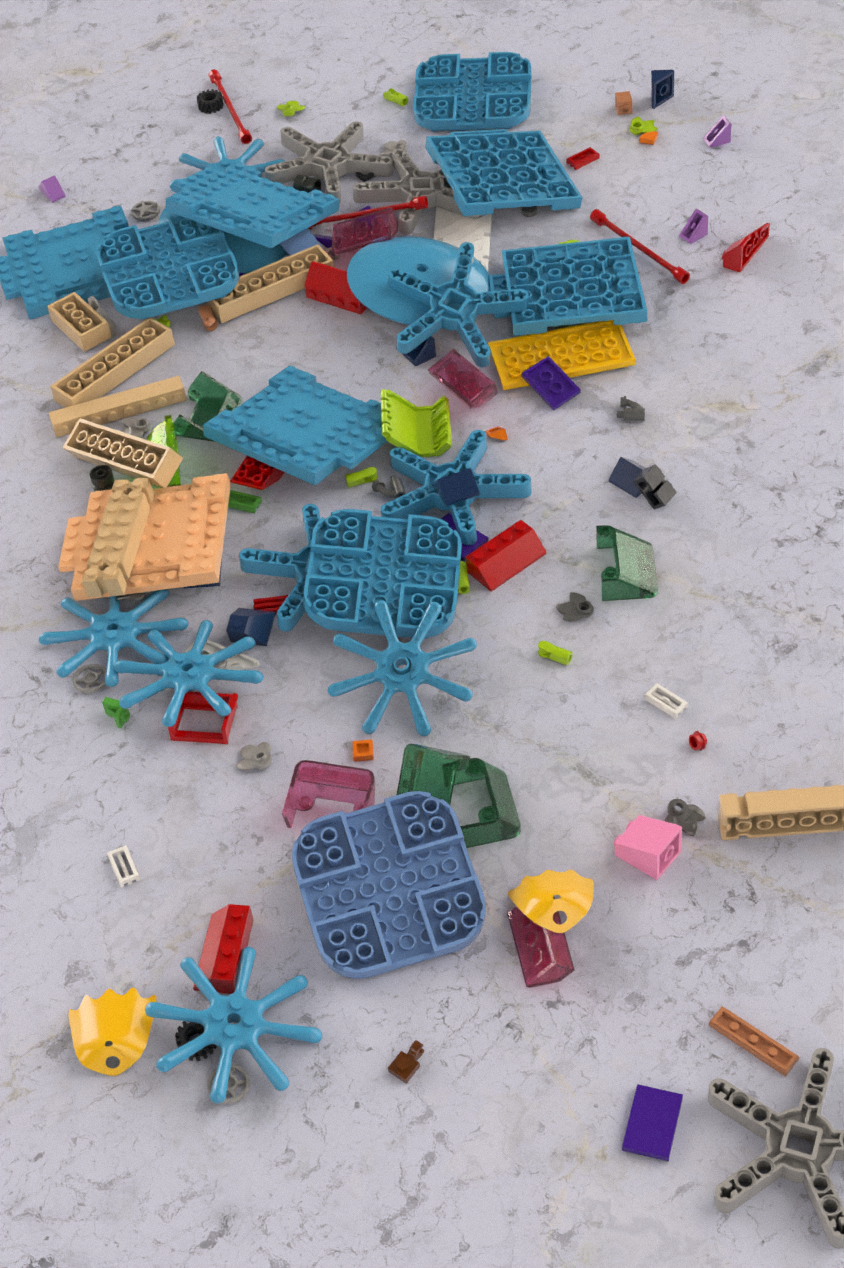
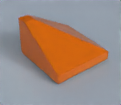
(497, 432)

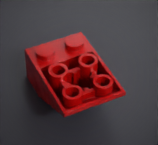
(256, 474)

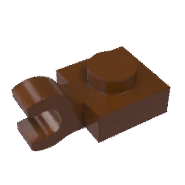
(406, 1065)

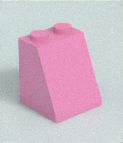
(649, 845)

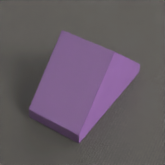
(719, 133)
(51, 189)
(695, 227)

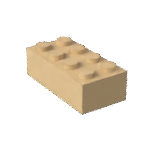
(79, 321)

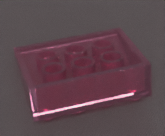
(363, 231)

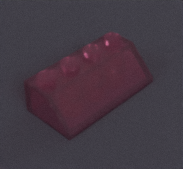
(541, 952)

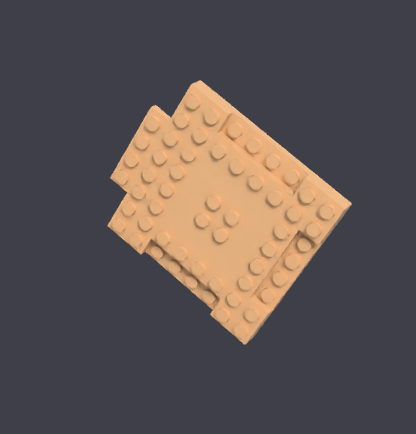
(178, 542)

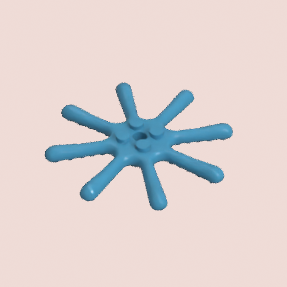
(224, 161)
(111, 633)
(188, 673)
(405, 679)
(229, 1036)

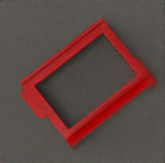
(196, 701)

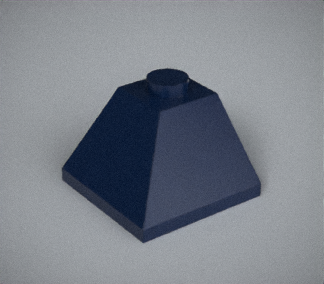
(250, 623)

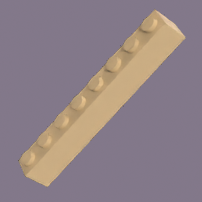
(119, 405)

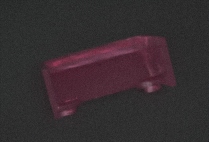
(327, 782)

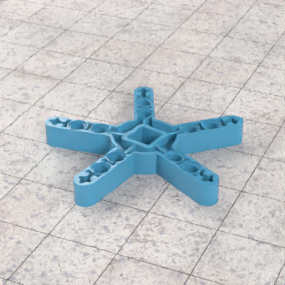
(448, 318)
(427, 498)
(285, 565)

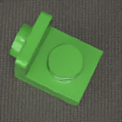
(114, 710)

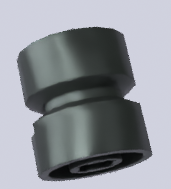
(306, 183)
(102, 478)

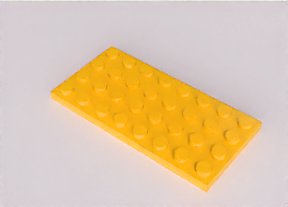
(574, 349)

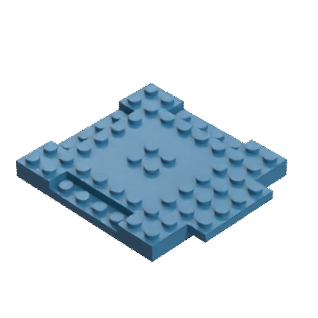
(502, 171)
(248, 204)
(58, 262)
(573, 284)
(301, 427)

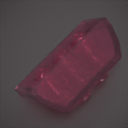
(463, 379)

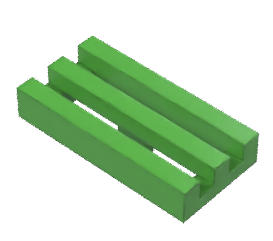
(243, 505)

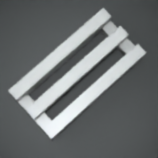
(664, 703)
(128, 878)

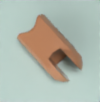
(208, 317)

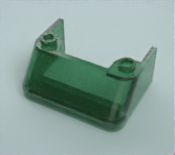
(495, 821)

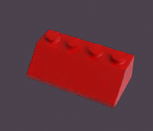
(331, 287)
(505, 555)
(224, 941)

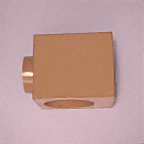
(623, 103)

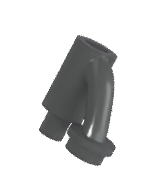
(635, 413)
(397, 488)

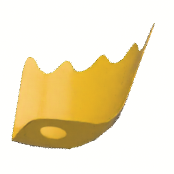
(536, 899)
(115, 1020)

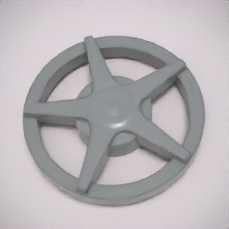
(145, 210)
(89, 678)
(233, 1084)

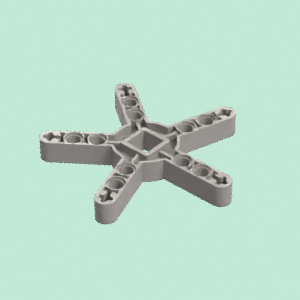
(327, 159)
(412, 184)
(779, 1160)

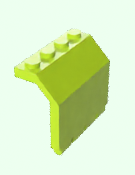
(417, 429)

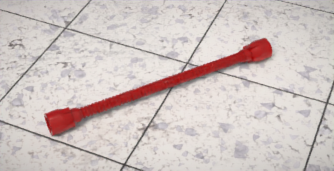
(244, 134)
(417, 203)
(679, 273)

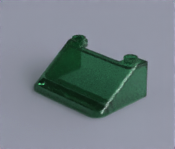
(211, 400)
(634, 566)
(430, 770)

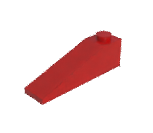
(743, 250)

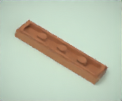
(753, 1041)

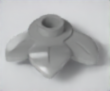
(392, 145)
(136, 426)
(255, 756)

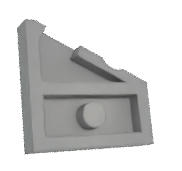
(97, 307)

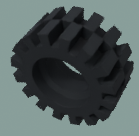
(210, 101)
(186, 1032)

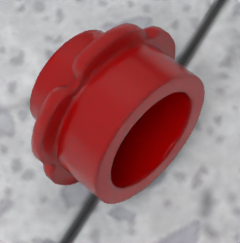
(697, 741)

